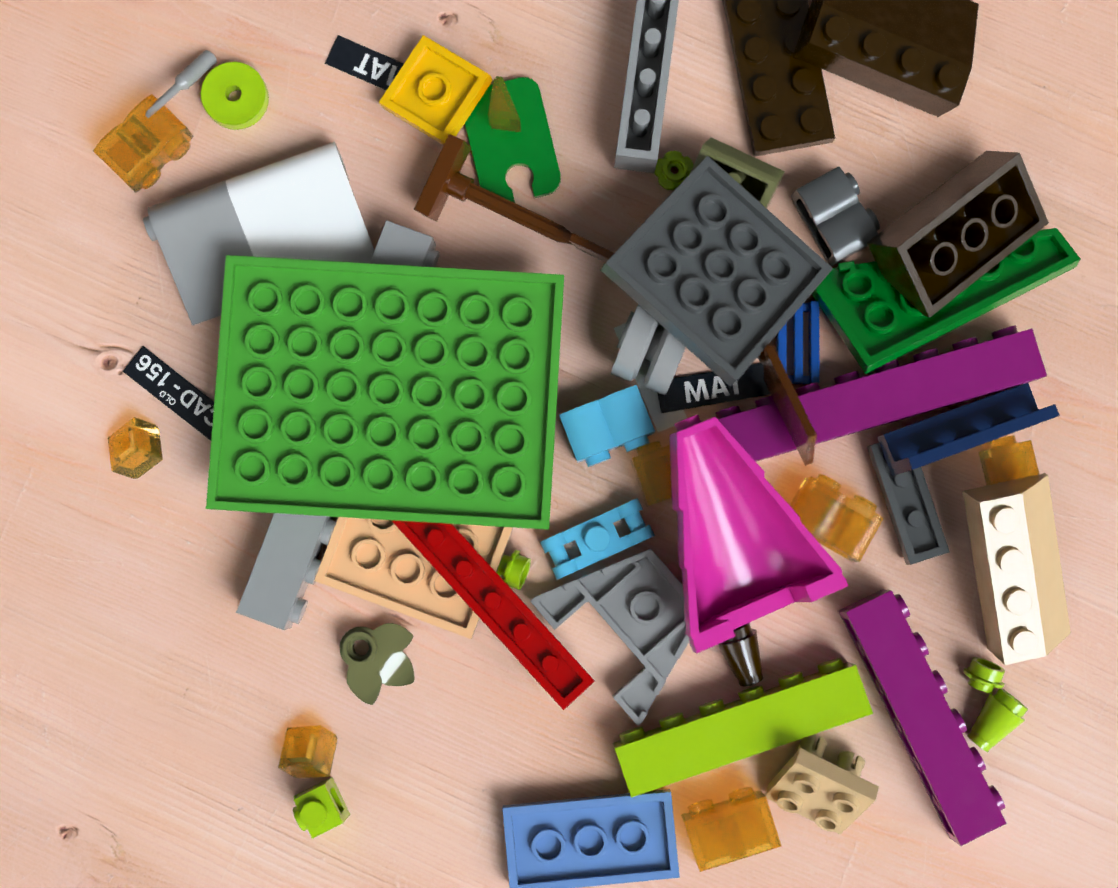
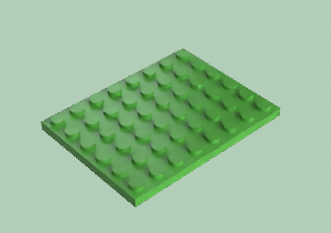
(386, 392)

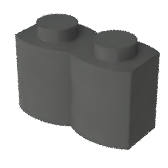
(836, 215)

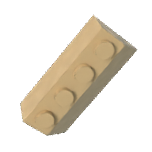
(1017, 568)

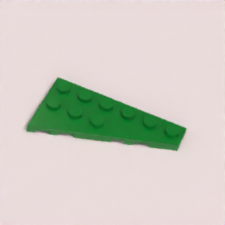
(884, 325)

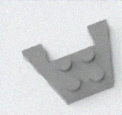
(642, 607)

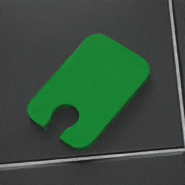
(500, 150)

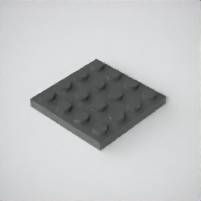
(717, 270)

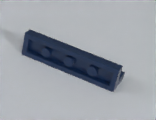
(962, 429)

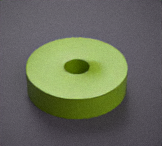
(229, 78)

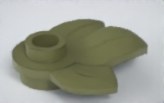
(382, 664)

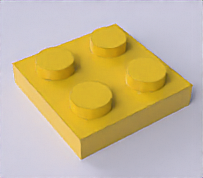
(435, 90)

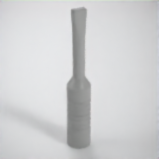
(185, 79)

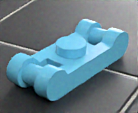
(597, 539)

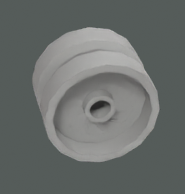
(648, 340)

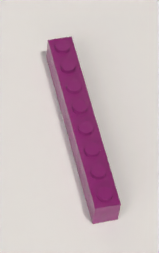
(893, 392)

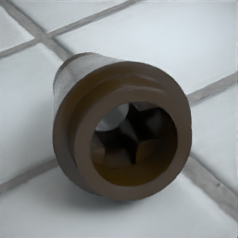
(743, 655)

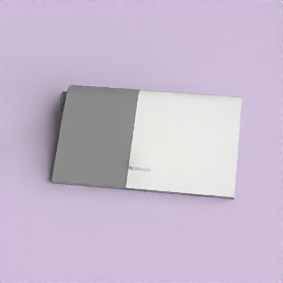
(277, 211)

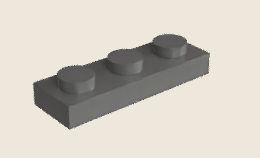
(910, 510)

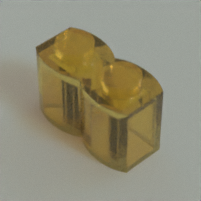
(144, 145)
(834, 519)

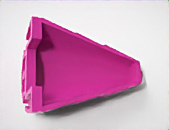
(737, 537)

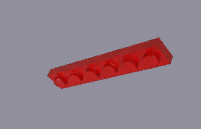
(499, 609)

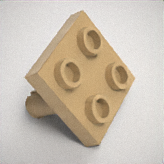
(821, 790)

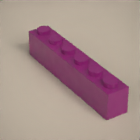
(923, 717)

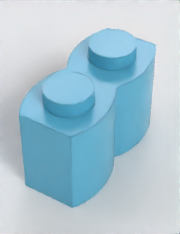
(606, 425)

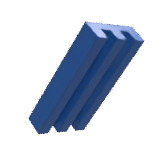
(813, 345)

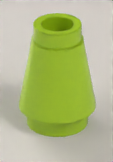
(997, 719)

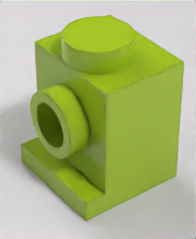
(320, 808)

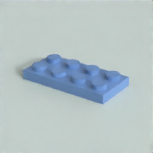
(591, 841)

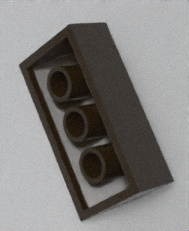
(959, 231)

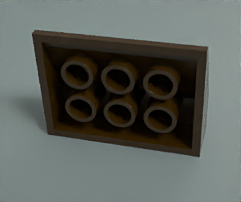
(895, 47)

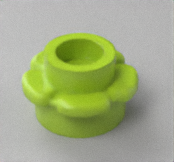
(663, 169)
(514, 569)
(984, 675)

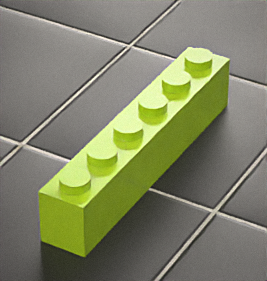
(741, 727)

